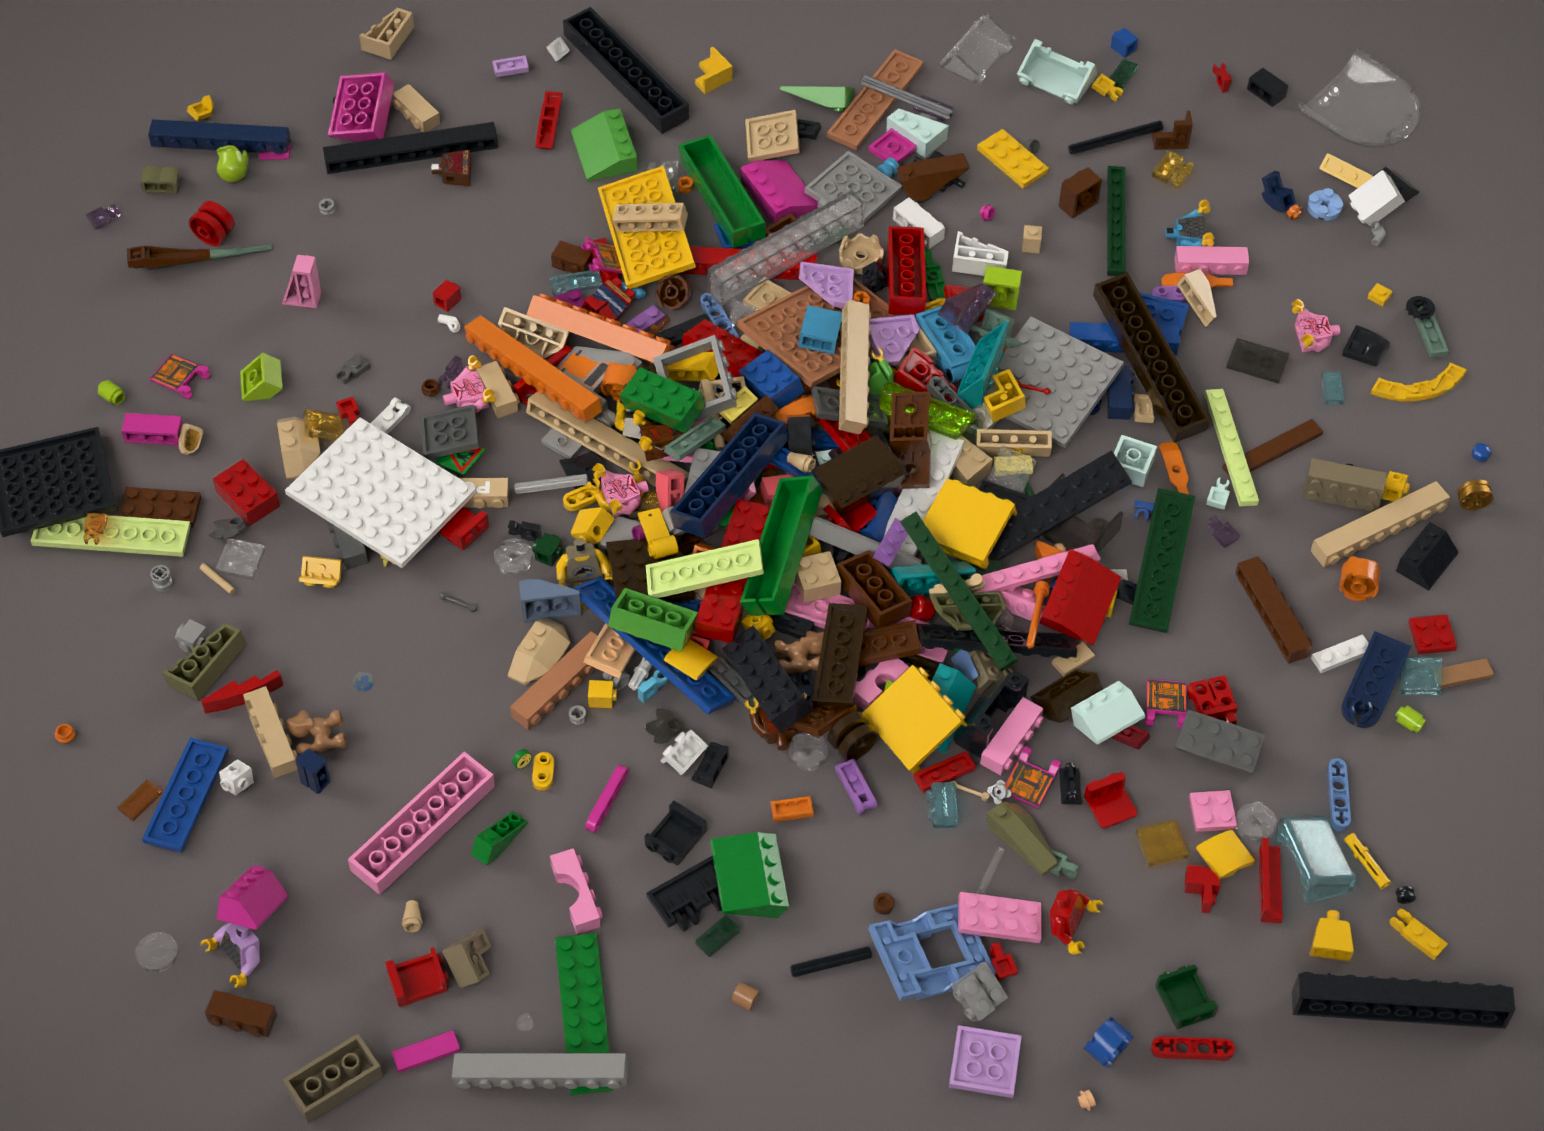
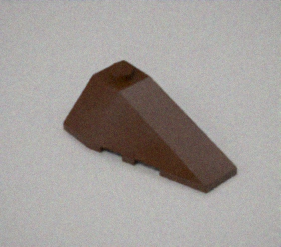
(927, 176)

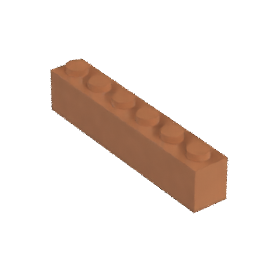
(554, 685)

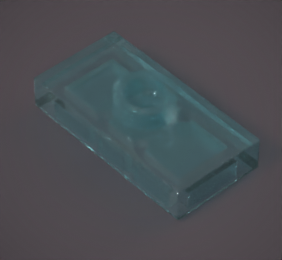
(1332, 387)

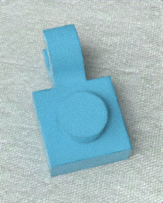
(650, 687)

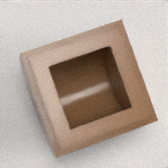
(745, 996)

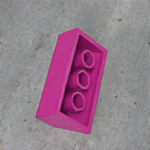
(251, 898)

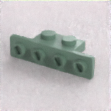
(992, 320)

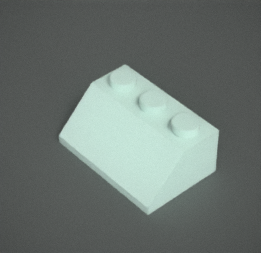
(1107, 712)

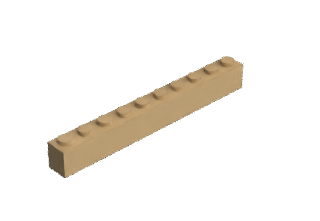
(599, 438)

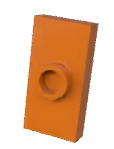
(792, 809)

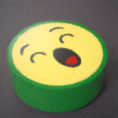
(521, 759)

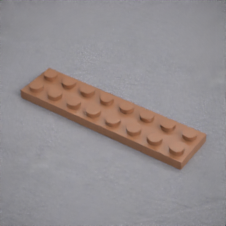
(872, 105)

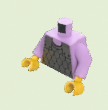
(240, 946)

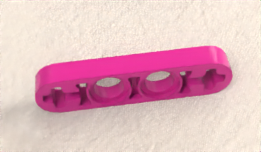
(607, 798)

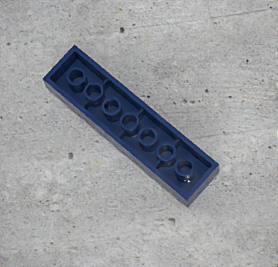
(729, 475)

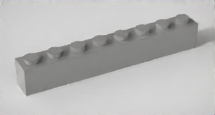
(540, 1069)

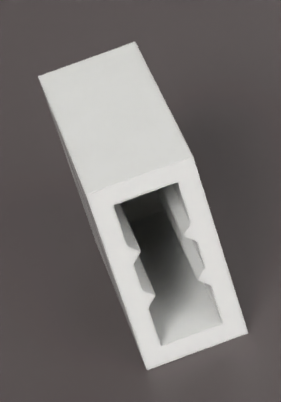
(1376, 198)

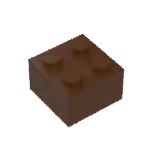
(1080, 192)

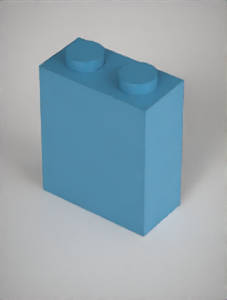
(820, 329)

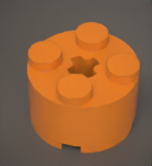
(616, 379)
(1359, 579)

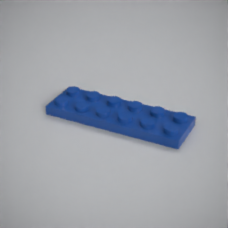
(185, 795)

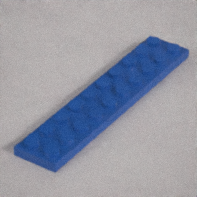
(704, 692)

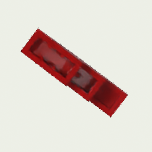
(549, 120)
(232, 693)

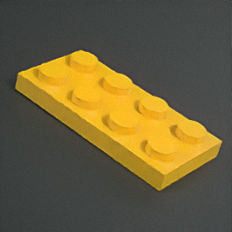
(1012, 158)

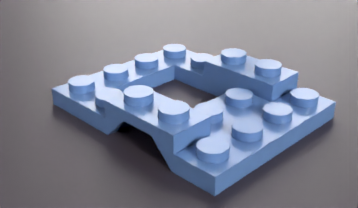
(907, 962)

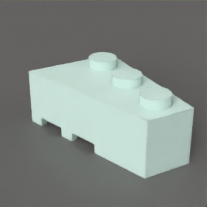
(920, 130)

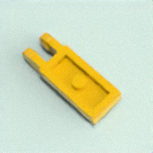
(1418, 934)

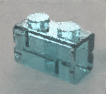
(943, 805)

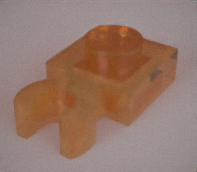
(94, 525)

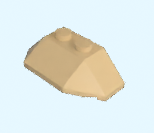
(534, 334)
(296, 448)
(539, 651)

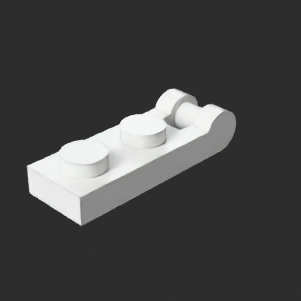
(389, 419)

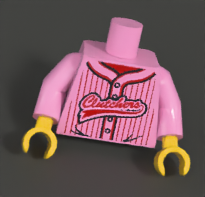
(1313, 329)
(468, 388)
(620, 490)

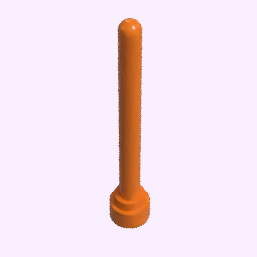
(1041, 590)

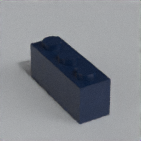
(1120, 395)

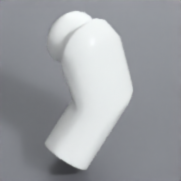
(452, 322)

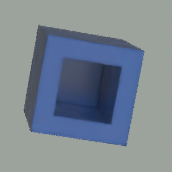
(1124, 42)

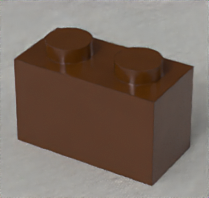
(571, 258)

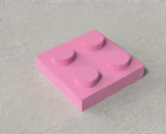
(1212, 811)

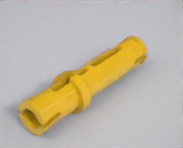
(1367, 860)

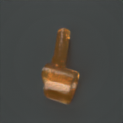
(658, 328)

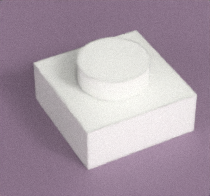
(558, 48)

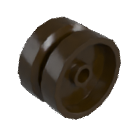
(852, 736)

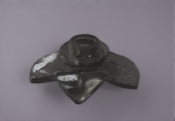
(662, 726)

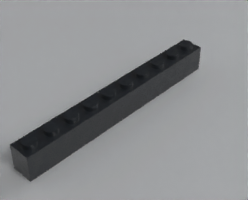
(409, 147)

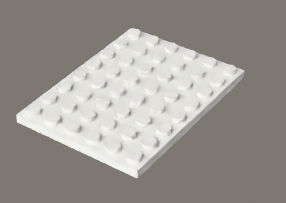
(380, 492)

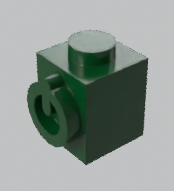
(548, 549)

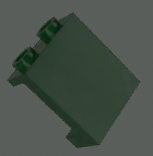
(1185, 996)

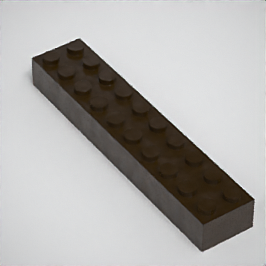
(1151, 357)

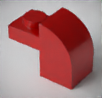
(1204, 882)

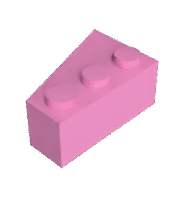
(303, 284)

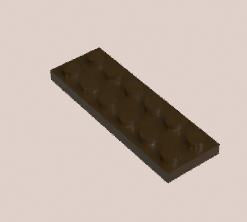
(840, 655)

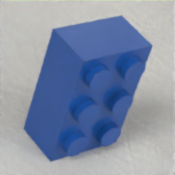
(772, 378)

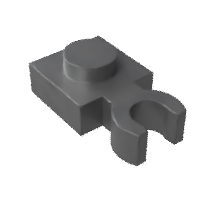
(353, 367)

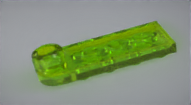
(943, 419)

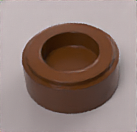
(883, 903)

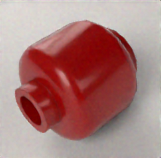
(922, 608)

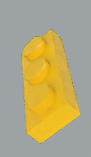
(1344, 171)

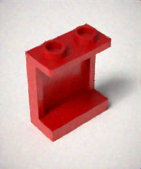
(417, 978)

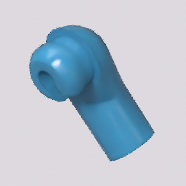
(639, 293)

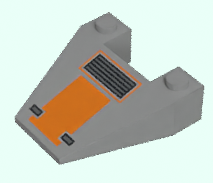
(589, 366)

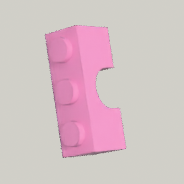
(867, 690)

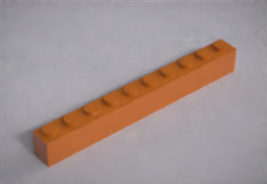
(533, 369)

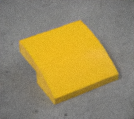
(692, 660)
(1225, 854)

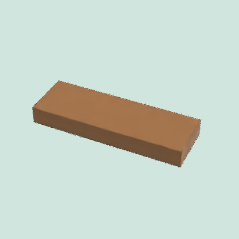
(1466, 673)

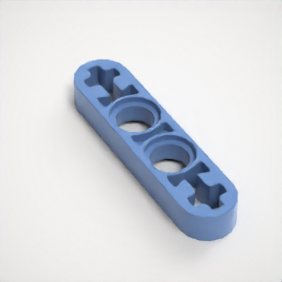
(715, 307)
(1336, 794)

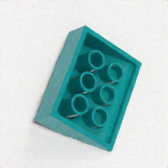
(983, 366)

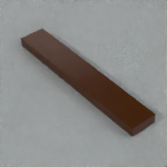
(1281, 445)

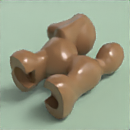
(799, 651)
(320, 728)

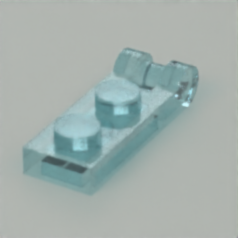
(573, 281)

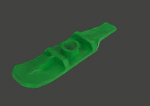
(934, 285)

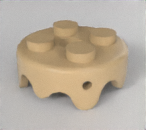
(860, 246)

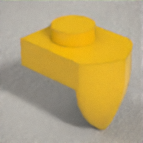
(202, 109)

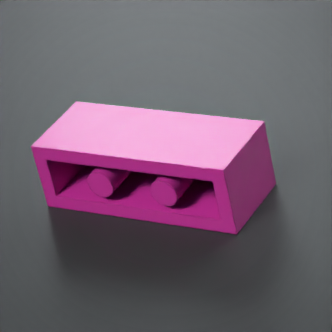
(151, 428)

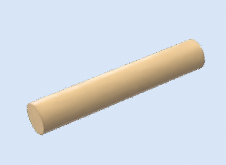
(218, 579)

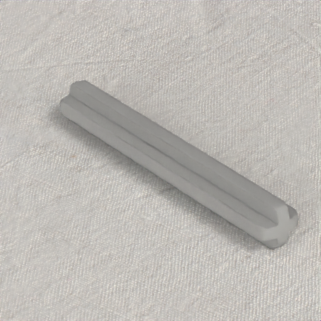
(552, 483)

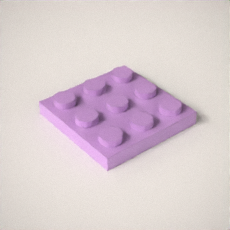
(985, 1061)

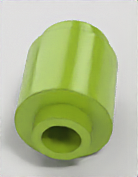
(111, 392)
(1410, 718)

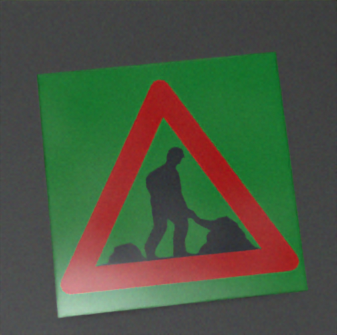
(460, 462)

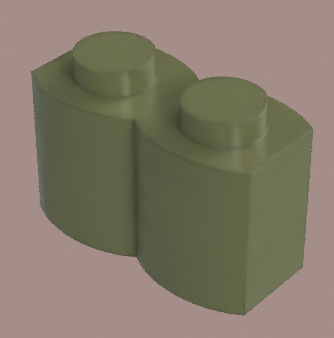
(160, 179)

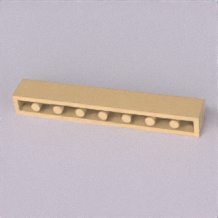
(854, 367)
(1380, 524)

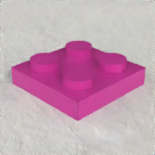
(892, 145)

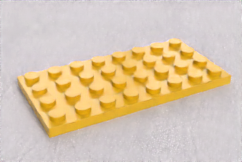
(651, 254)

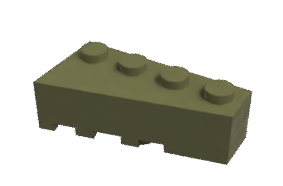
(206, 662)

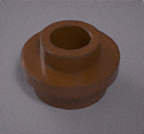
(430, 387)

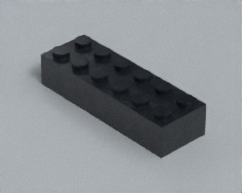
(767, 679)

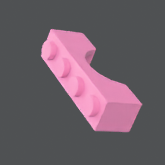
(568, 870)

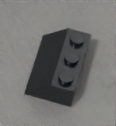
(1428, 556)

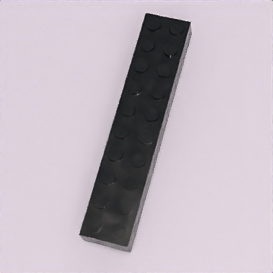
(626, 70)
(1403, 1000)

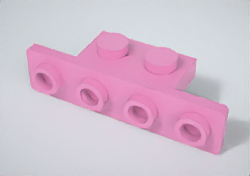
(1020, 602)

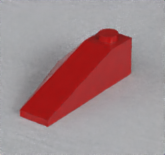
(917, 371)

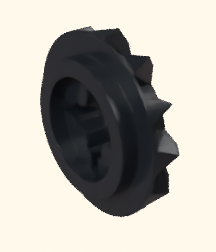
(1418, 301)

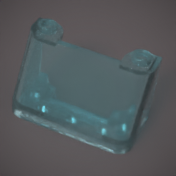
(1316, 856)

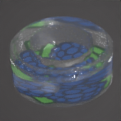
(363, 681)

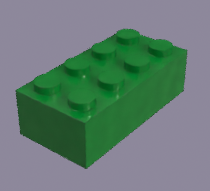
(663, 400)

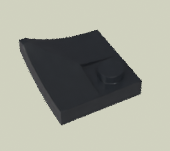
(1365, 346)
(581, 465)

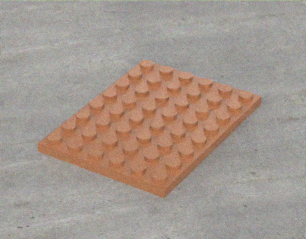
(780, 325)

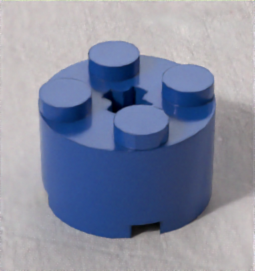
(1108, 1042)

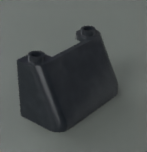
(1000, 695)

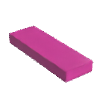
(426, 1051)

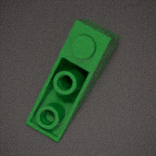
(497, 837)

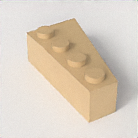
(972, 464)

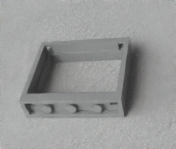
(713, 406)

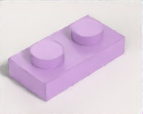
(510, 66)

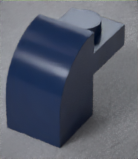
(1275, 194)

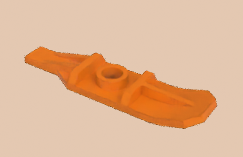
(1173, 278)
(1174, 461)

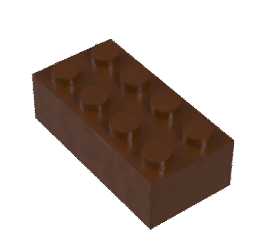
(873, 586)

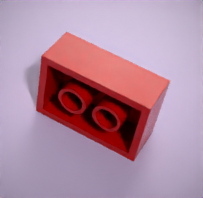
(246, 492)

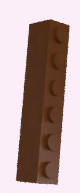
(1273, 609)

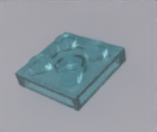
(1422, 675)

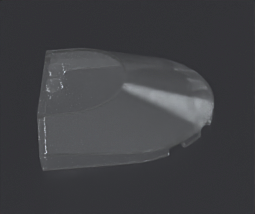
(1366, 103)

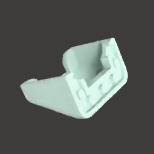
(1056, 73)

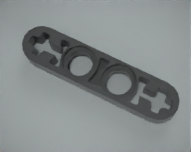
(956, 400)

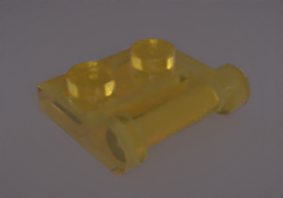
(322, 425)

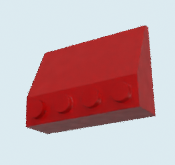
(1080, 598)

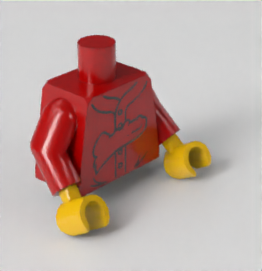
(1066, 915)

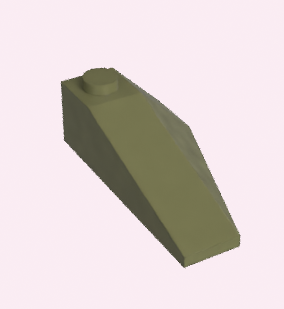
(1022, 835)

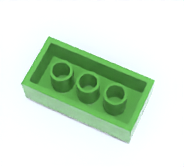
(652, 619)

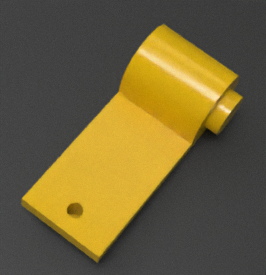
(657, 535)

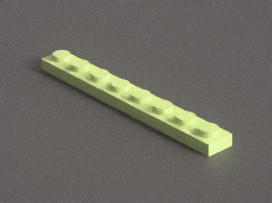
(1231, 447)

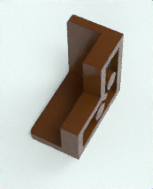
(1178, 138)

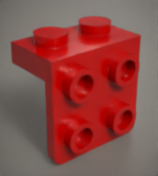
(853, 520)
(464, 528)
(1109, 800)

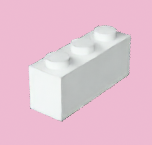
(912, 215)

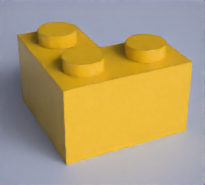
(1007, 398)

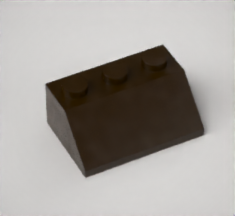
(1066, 693)

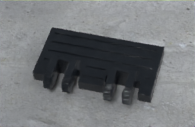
(692, 887)

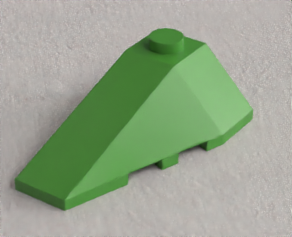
(827, 96)

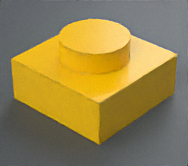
(1379, 294)

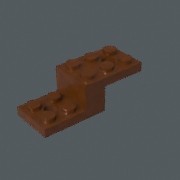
(911, 436)

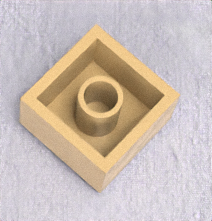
(818, 577)

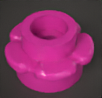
(987, 212)

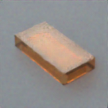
(139, 800)

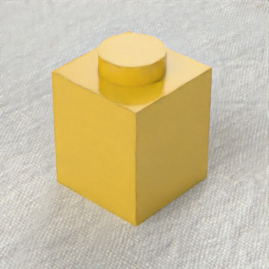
(601, 694)

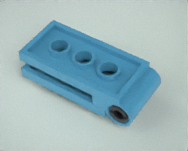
(952, 344)

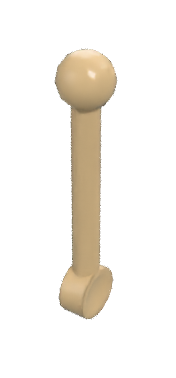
(985, 796)

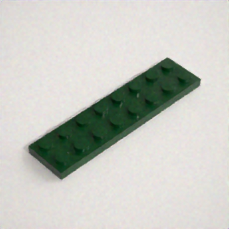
(1162, 560)

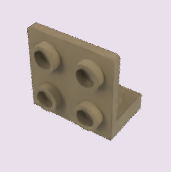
(987, 670)

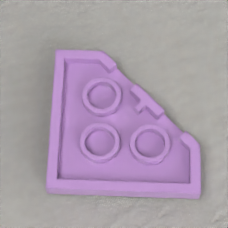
(829, 282)
(893, 336)

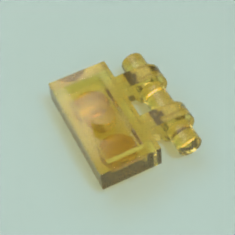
(1167, 169)

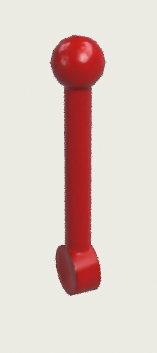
(1046, 391)

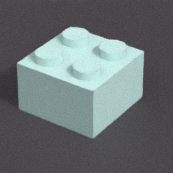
(1135, 458)

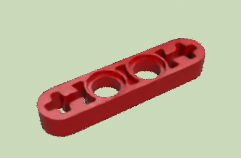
(1192, 1044)

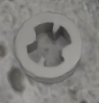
(331, 207)
(583, 716)

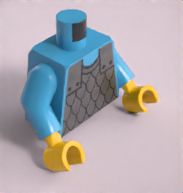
(1191, 228)

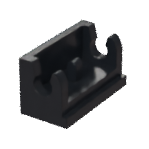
(711, 765)

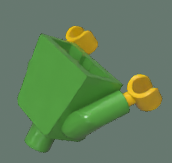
(879, 374)

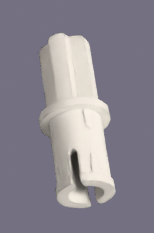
(640, 674)

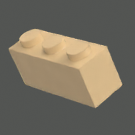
(416, 109)
(494, 378)

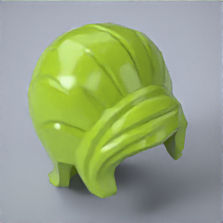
(231, 164)

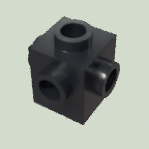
(875, 276)

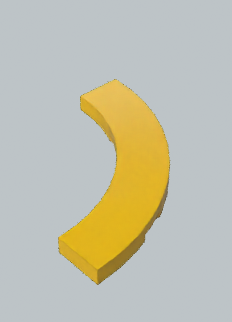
(1422, 390)

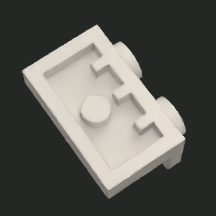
(684, 752)

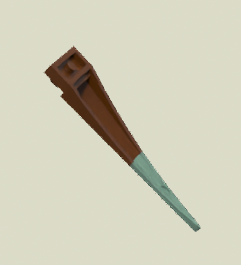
(164, 257)

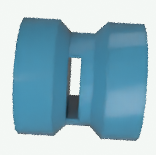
(889, 167)

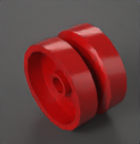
(211, 223)

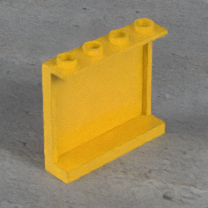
(967, 521)
(914, 717)

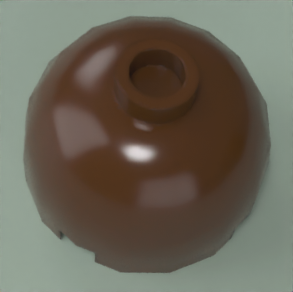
(673, 292)

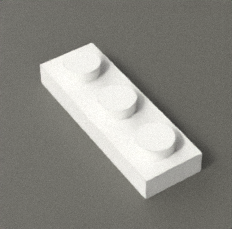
(1340, 654)

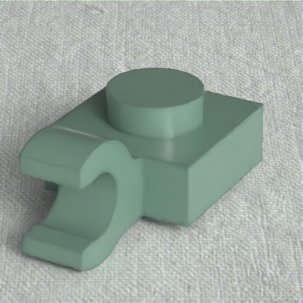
(1067, 868)

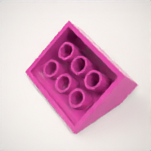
(361, 107)
(777, 189)

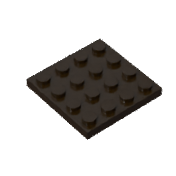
(629, 563)

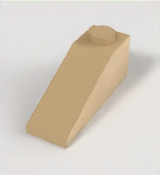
(1199, 295)

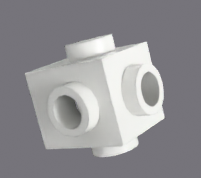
(236, 777)

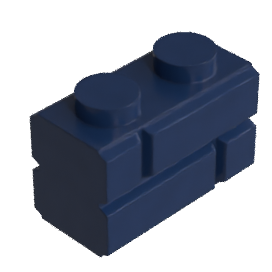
(313, 770)

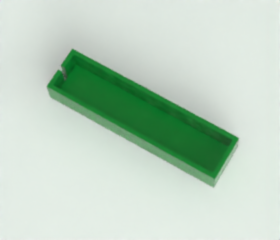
(722, 191)
(782, 545)

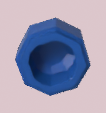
(1481, 452)

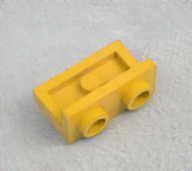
(321, 571)

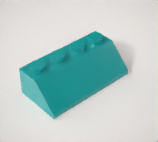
(921, 578)
(957, 688)

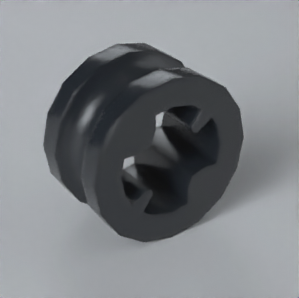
(1405, 895)

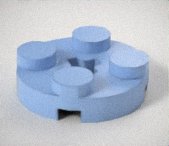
(1327, 197)

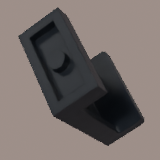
(676, 834)

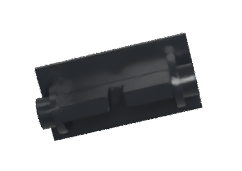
(1070, 784)

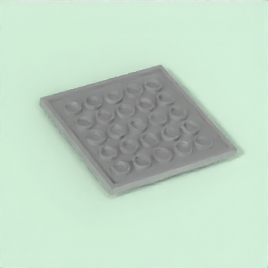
(1066, 366)

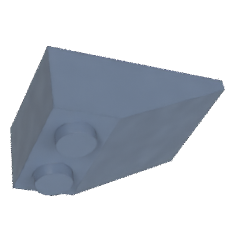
(548, 600)

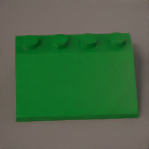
(750, 875)

